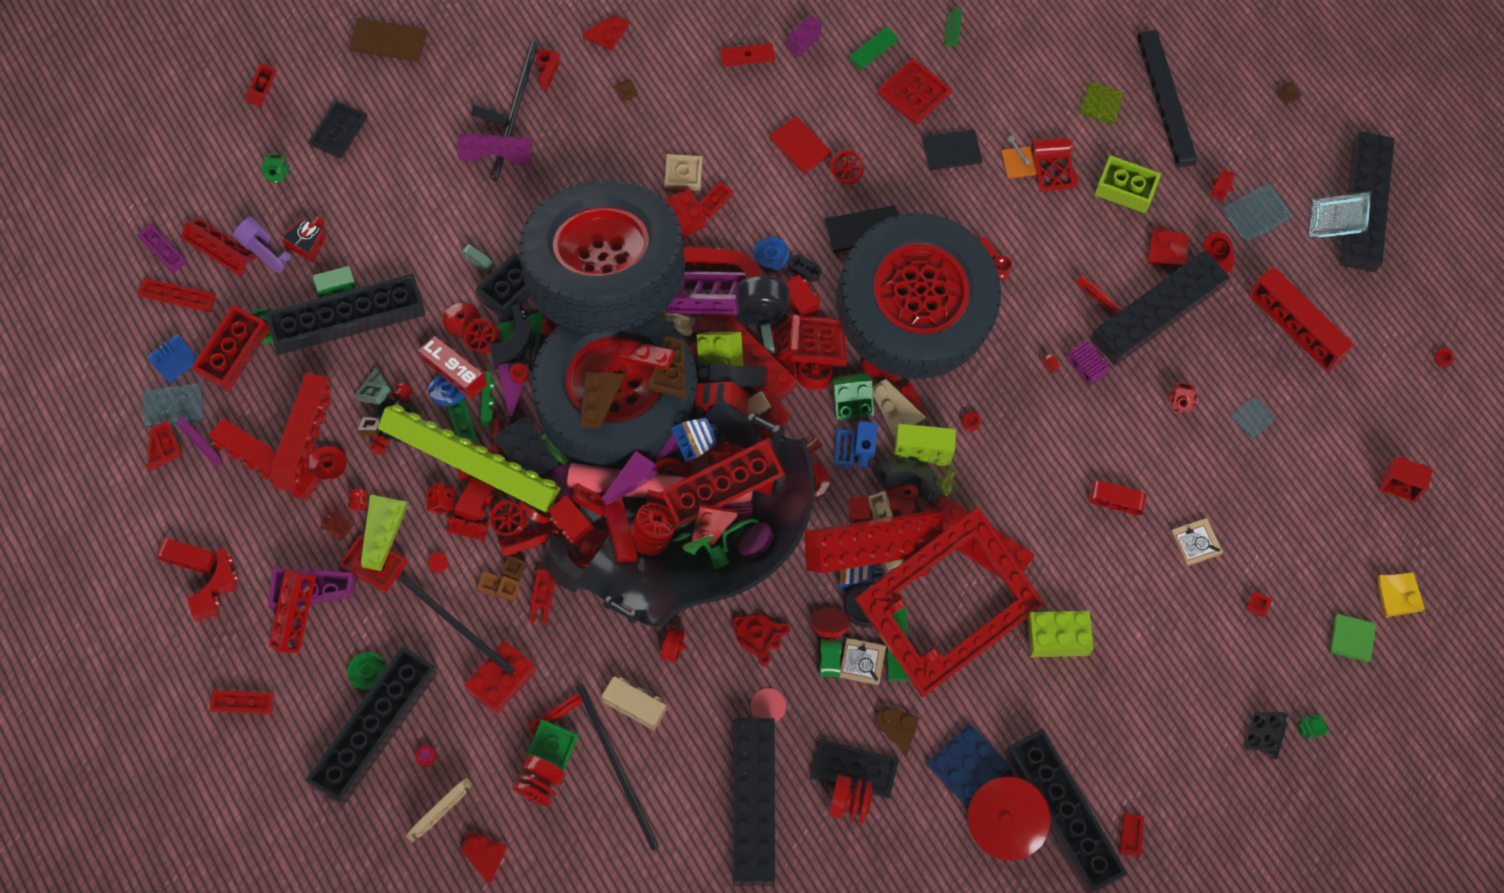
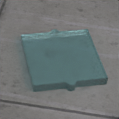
(1253, 417)

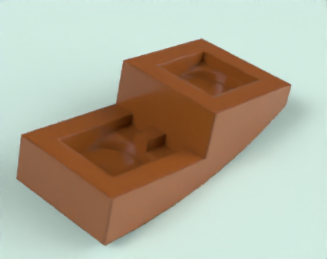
(498, 587)

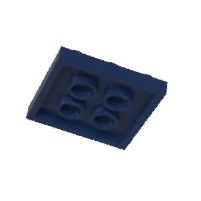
(967, 764)

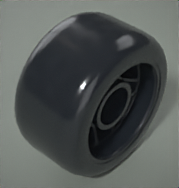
(763, 300)

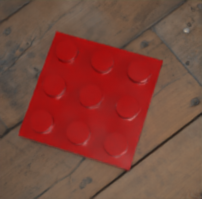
(914, 91)
(820, 341)

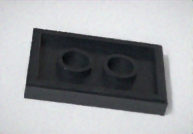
(338, 129)
(951, 150)

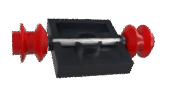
(400, 396)

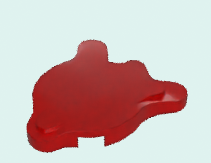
(758, 635)

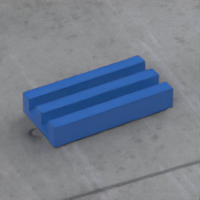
(844, 463)

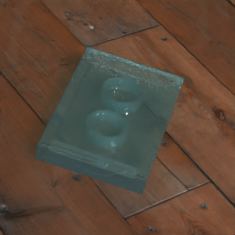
(173, 404)

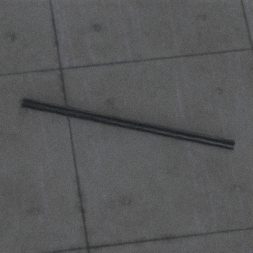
(516, 104)
(456, 624)
(617, 768)

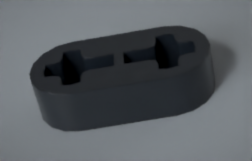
(805, 267)

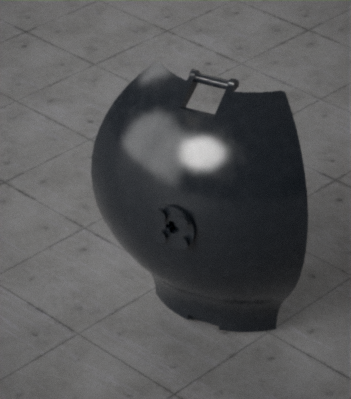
(678, 580)

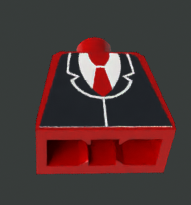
(305, 238)

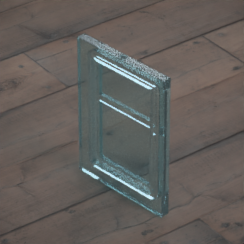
(1258, 212)
(1340, 215)

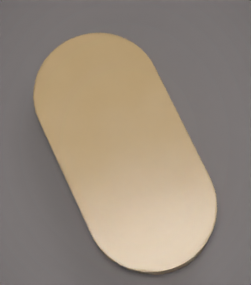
(439, 810)

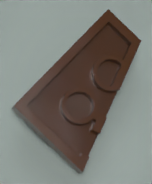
(671, 380)
(598, 396)

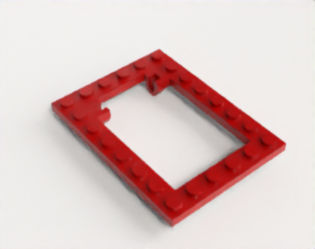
(932, 669)

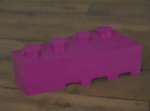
(327, 587)

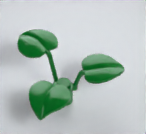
(716, 553)

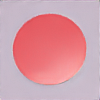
(768, 704)

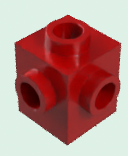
(1182, 397)
(440, 498)

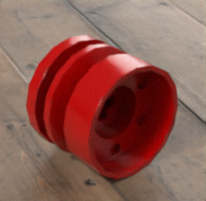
(652, 529)
(537, 784)
(850, 799)

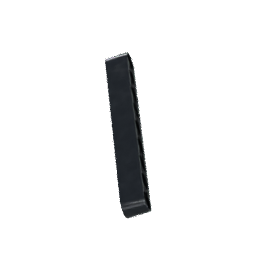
(1166, 99)

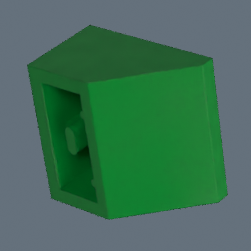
(852, 396)

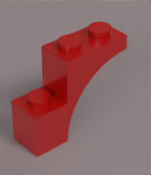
(206, 602)

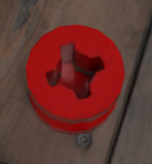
(357, 500)

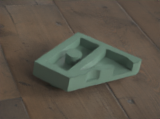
(373, 389)

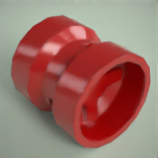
(1003, 266)

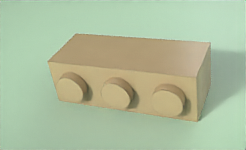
(634, 702)

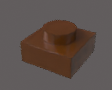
(626, 90)
(1288, 93)
(369, 426)
(513, 568)

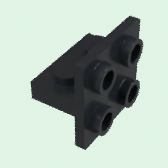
(1267, 733)

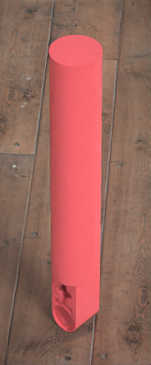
(601, 478)

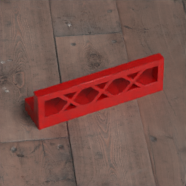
(217, 247)
(288, 612)

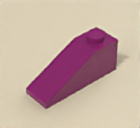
(512, 391)
(633, 476)

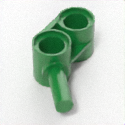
(830, 662)

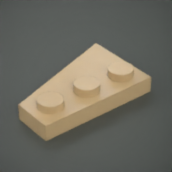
(895, 406)

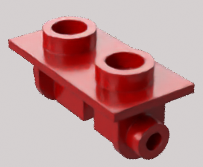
(470, 530)

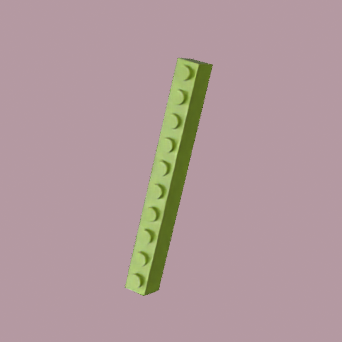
(469, 458)

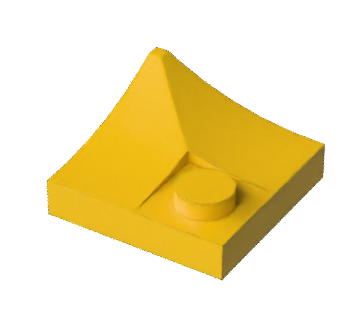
(1399, 594)

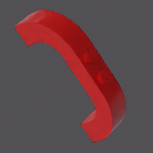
(720, 260)

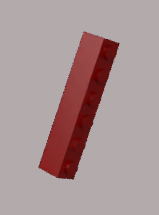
(254, 455)

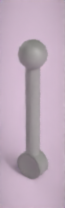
(1025, 160)

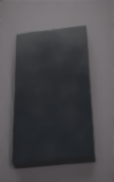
(848, 228)
(855, 763)

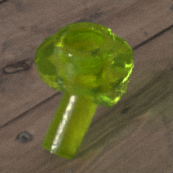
(947, 486)

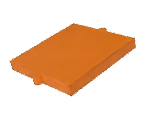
(1014, 164)

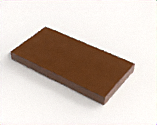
(388, 40)

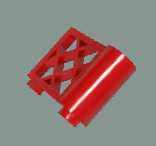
(1050, 150)

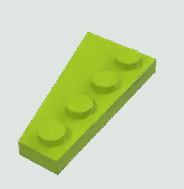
(381, 528)

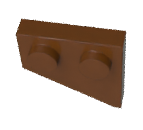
(897, 726)

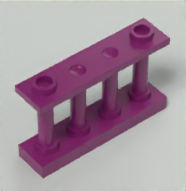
(707, 303)

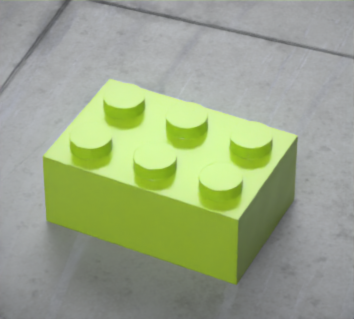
(1127, 184)
(720, 348)
(925, 444)
(1060, 634)

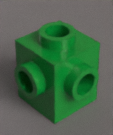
(275, 167)

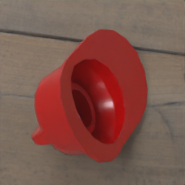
(1220, 249)

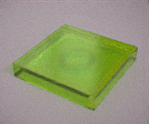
(1101, 103)

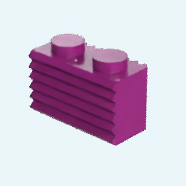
(804, 35)
(1088, 362)

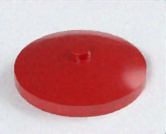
(1009, 818)

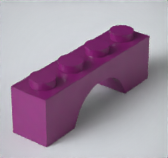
(515, 149)

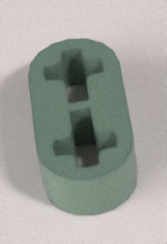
(477, 258)
(767, 338)

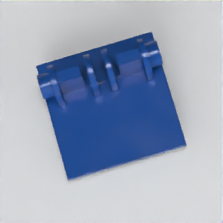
(172, 358)

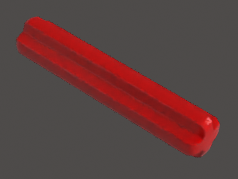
(557, 712)

